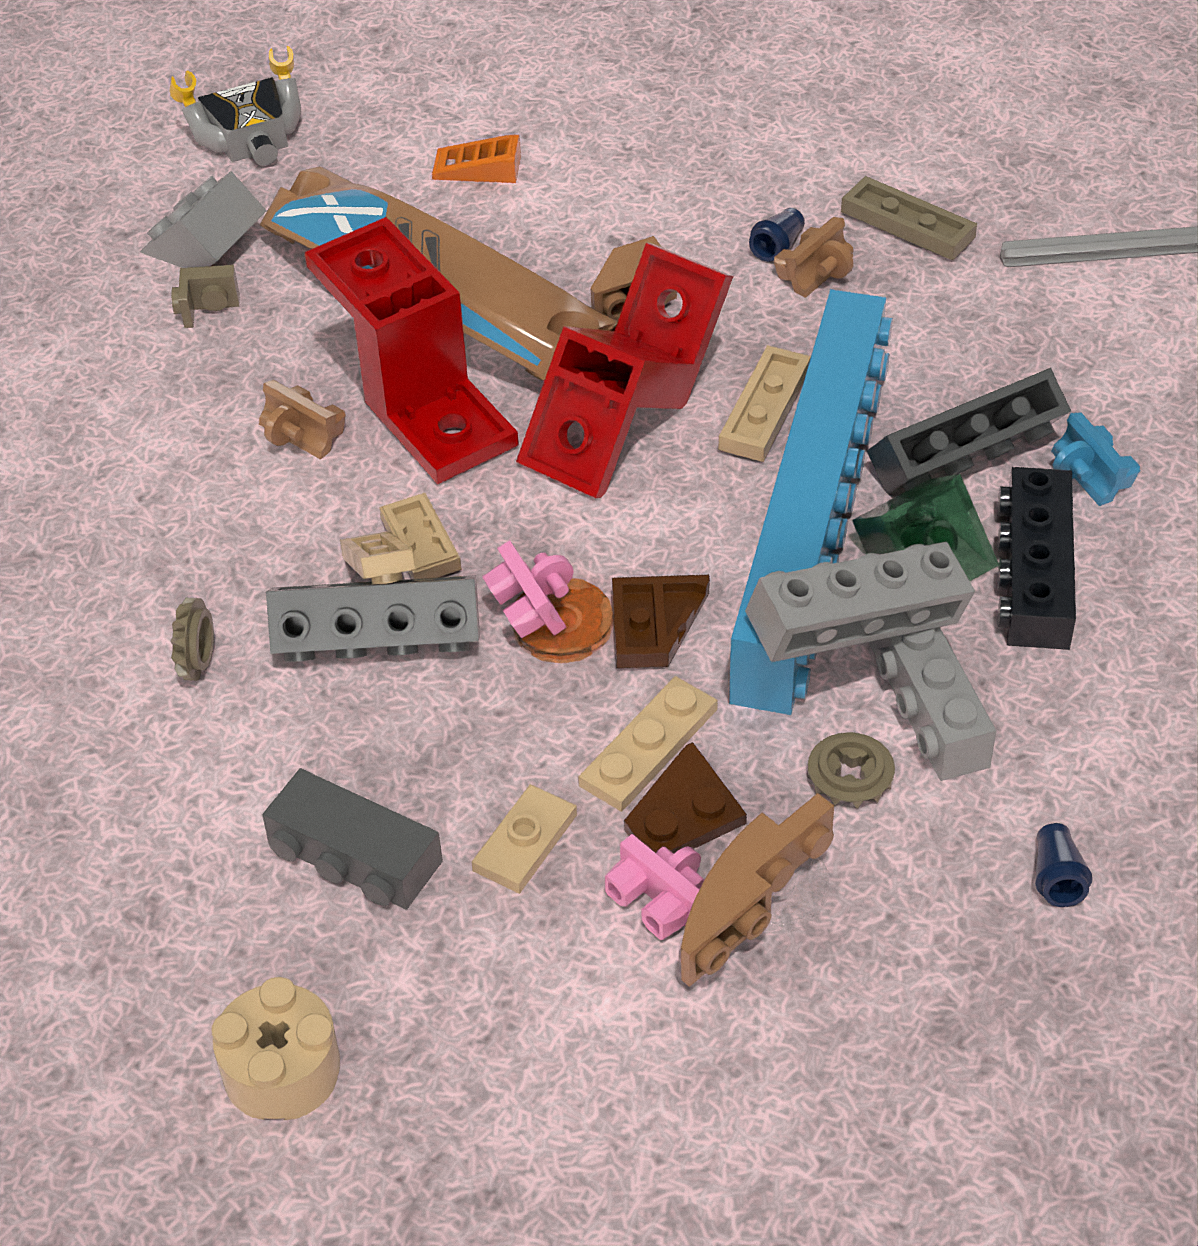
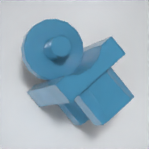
(1093, 459)

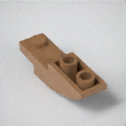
(740, 885)

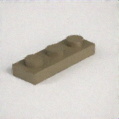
(909, 218)

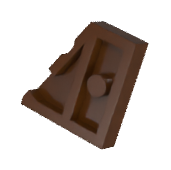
(654, 616)
(685, 806)

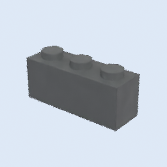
(352, 839)

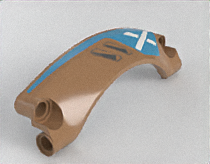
(499, 298)

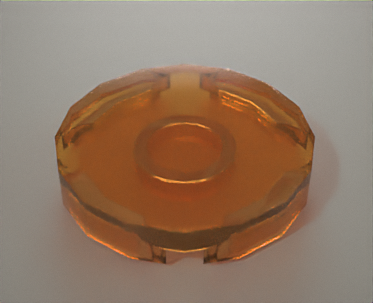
(588, 623)

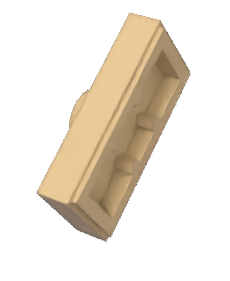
(420, 528)
(524, 838)

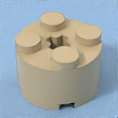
(276, 1051)

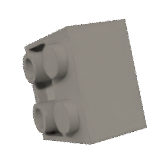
(204, 223)

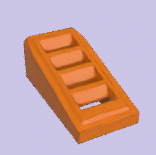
(491, 160)

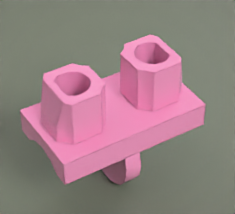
(547, 577)
(661, 875)

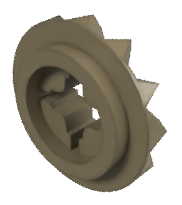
(192, 639)
(854, 751)

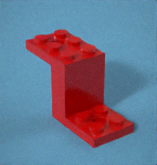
(412, 349)
(610, 374)

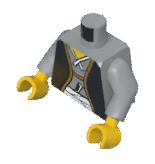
(245, 118)

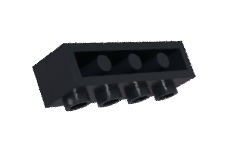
(1039, 558)

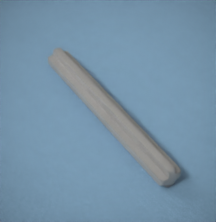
(1099, 246)

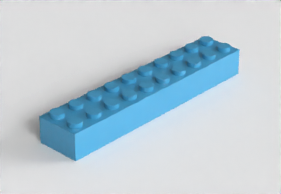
(814, 482)

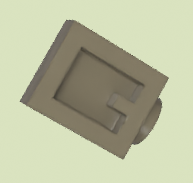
(204, 288)

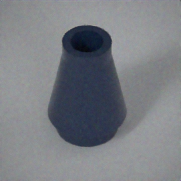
(775, 234)
(1061, 870)

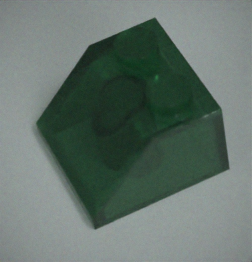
(930, 515)

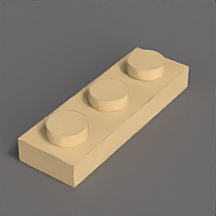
(764, 403)
(378, 556)
(648, 743)

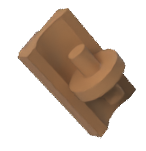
(818, 257)
(296, 419)

